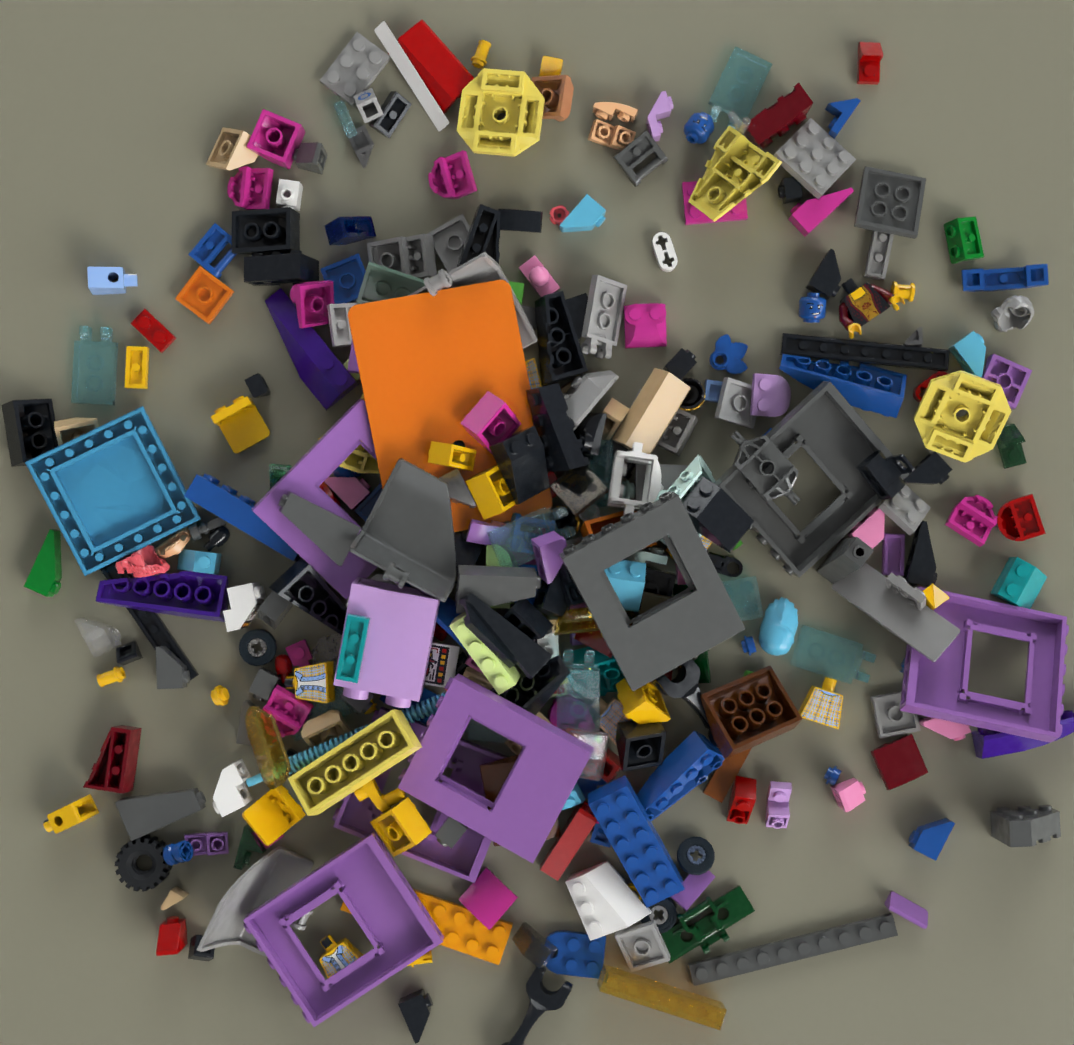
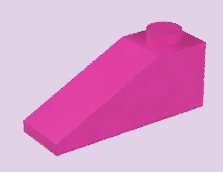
(814, 211)

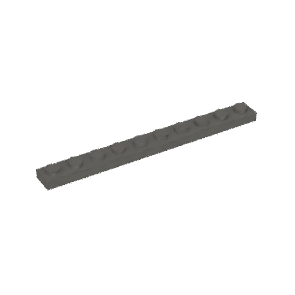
(792, 949)

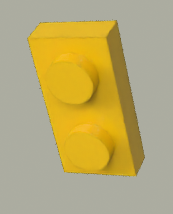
(136, 367)

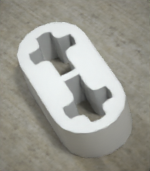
(669, 250)

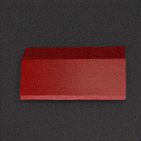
(435, 64)

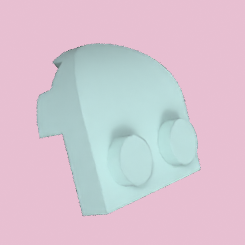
(653, 554)

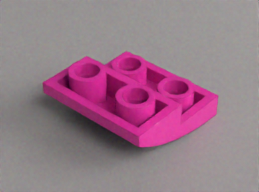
(488, 898)

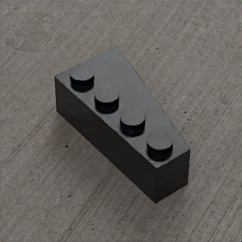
(311, 594)

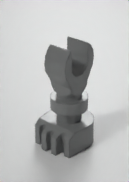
(196, 530)

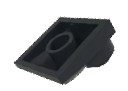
(591, 432)

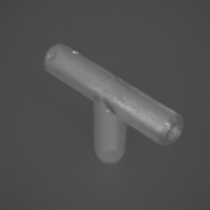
(741, 126)

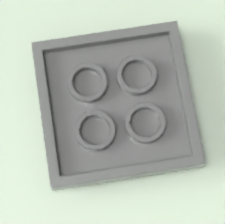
(814, 158)

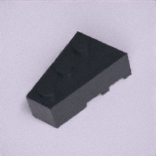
(482, 235)

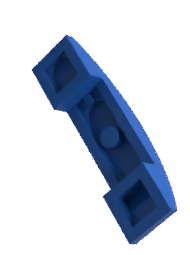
(1005, 279)

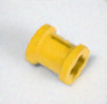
(906, 291)

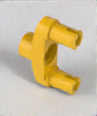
(380, 800)

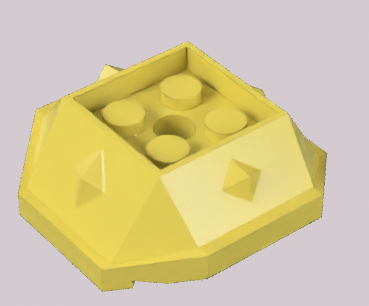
(497, 93)
(965, 435)

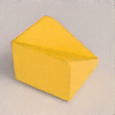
(934, 596)

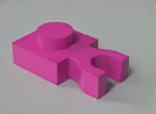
(299, 653)

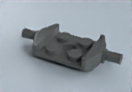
(750, 460)

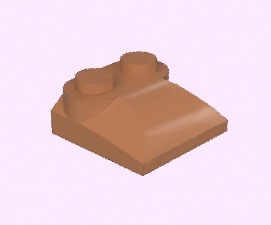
(557, 94)

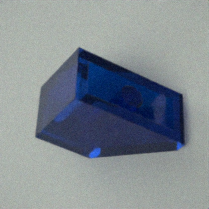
(349, 230)

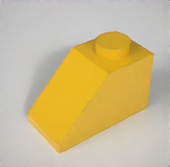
(452, 455)

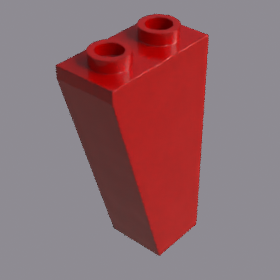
(571, 839)

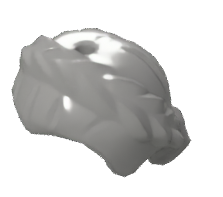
(1013, 313)

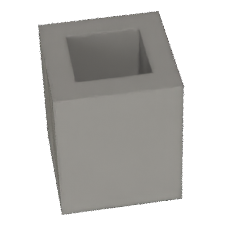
(368, 105)

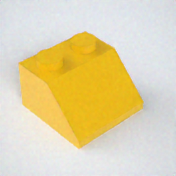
(490, 492)
(643, 704)
(401, 827)

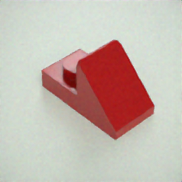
(869, 62)

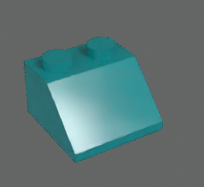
(1019, 583)

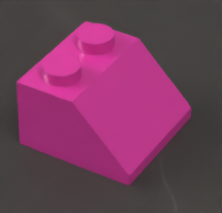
(276, 138)
(490, 421)

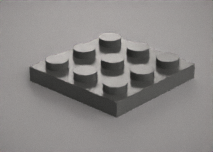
(890, 202)

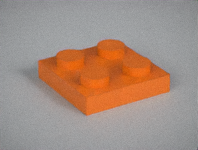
(204, 295)

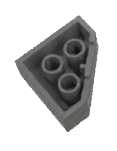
(1025, 825)

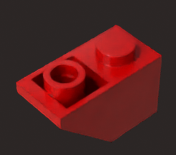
(741, 800)

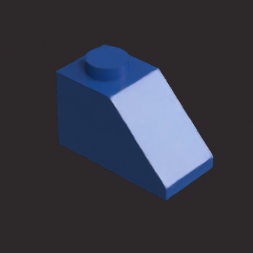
(931, 837)

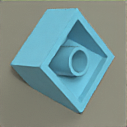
(628, 582)

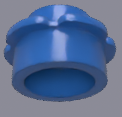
(748, 645)
(832, 775)

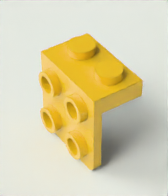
(241, 424)
(273, 814)

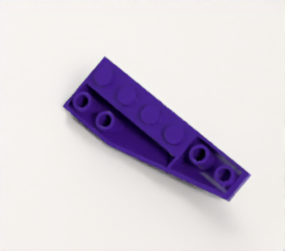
(994, 743)

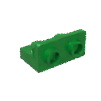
(963, 239)

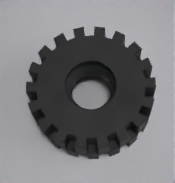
(128, 863)

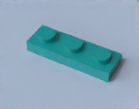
(352, 648)

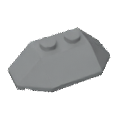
(586, 393)

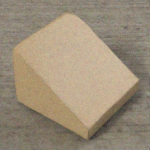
(173, 897)

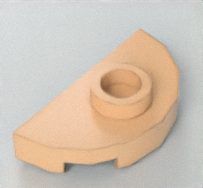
(174, 544)

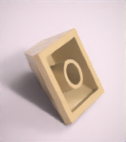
(231, 150)
(73, 427)

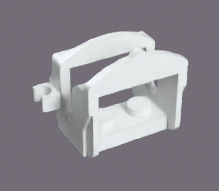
(652, 480)

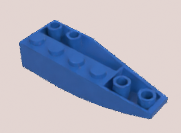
(679, 774)

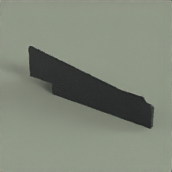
(503, 637)

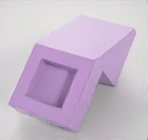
(660, 110)
(778, 804)

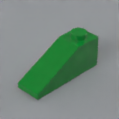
(47, 569)

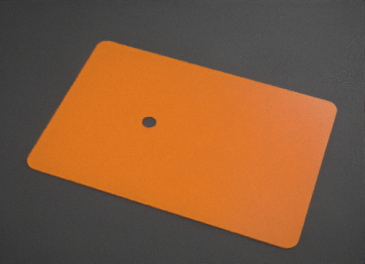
(429, 365)

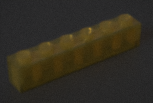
(661, 997)

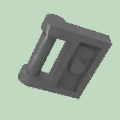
(636, 153)

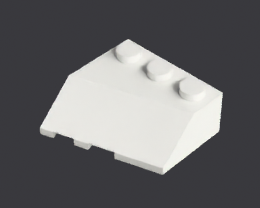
(604, 900)

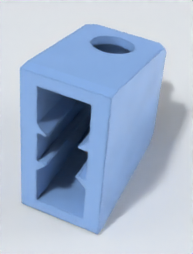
(101, 280)

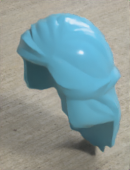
(778, 627)

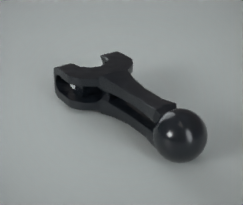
(686, 687)
(540, 1001)

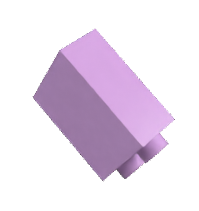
(396, 641)

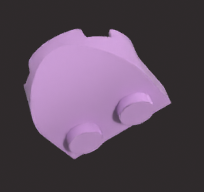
(769, 395)

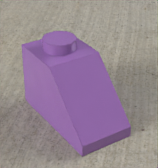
(547, 557)

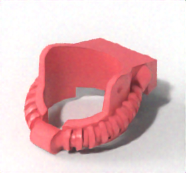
(142, 563)

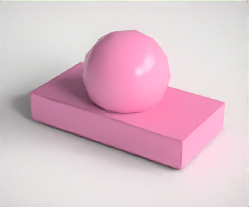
(539, 277)

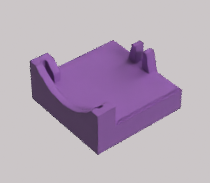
(1009, 375)

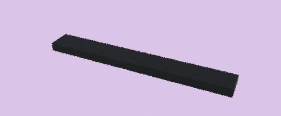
(865, 352)
(152, 624)

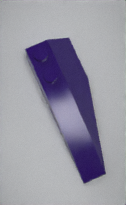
(310, 354)
(172, 594)

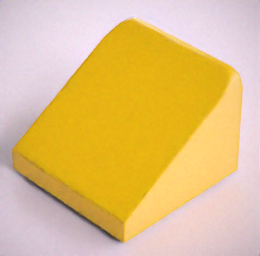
(550, 66)

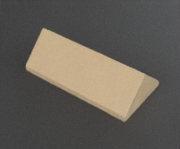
(652, 411)

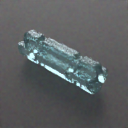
(345, 119)

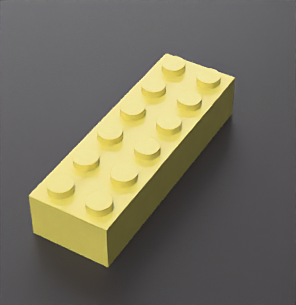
(354, 762)

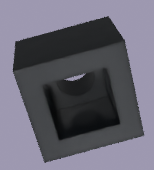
(790, 190)

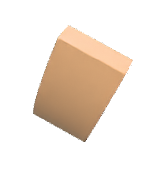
(607, 110)
(610, 136)

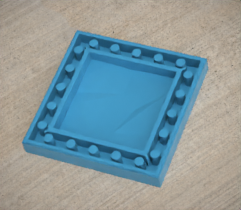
(113, 490)

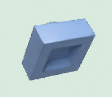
(712, 390)

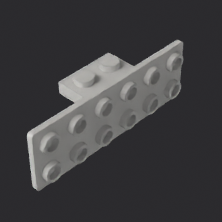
(898, 609)

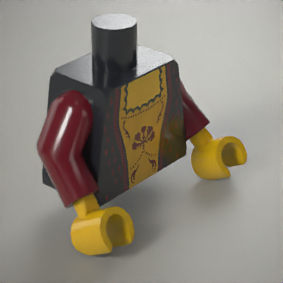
(864, 304)

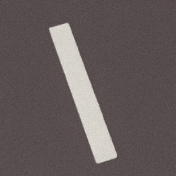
(411, 76)

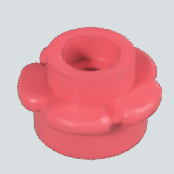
(558, 210)

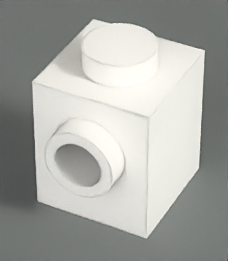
(289, 194)

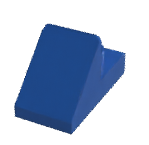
(842, 111)

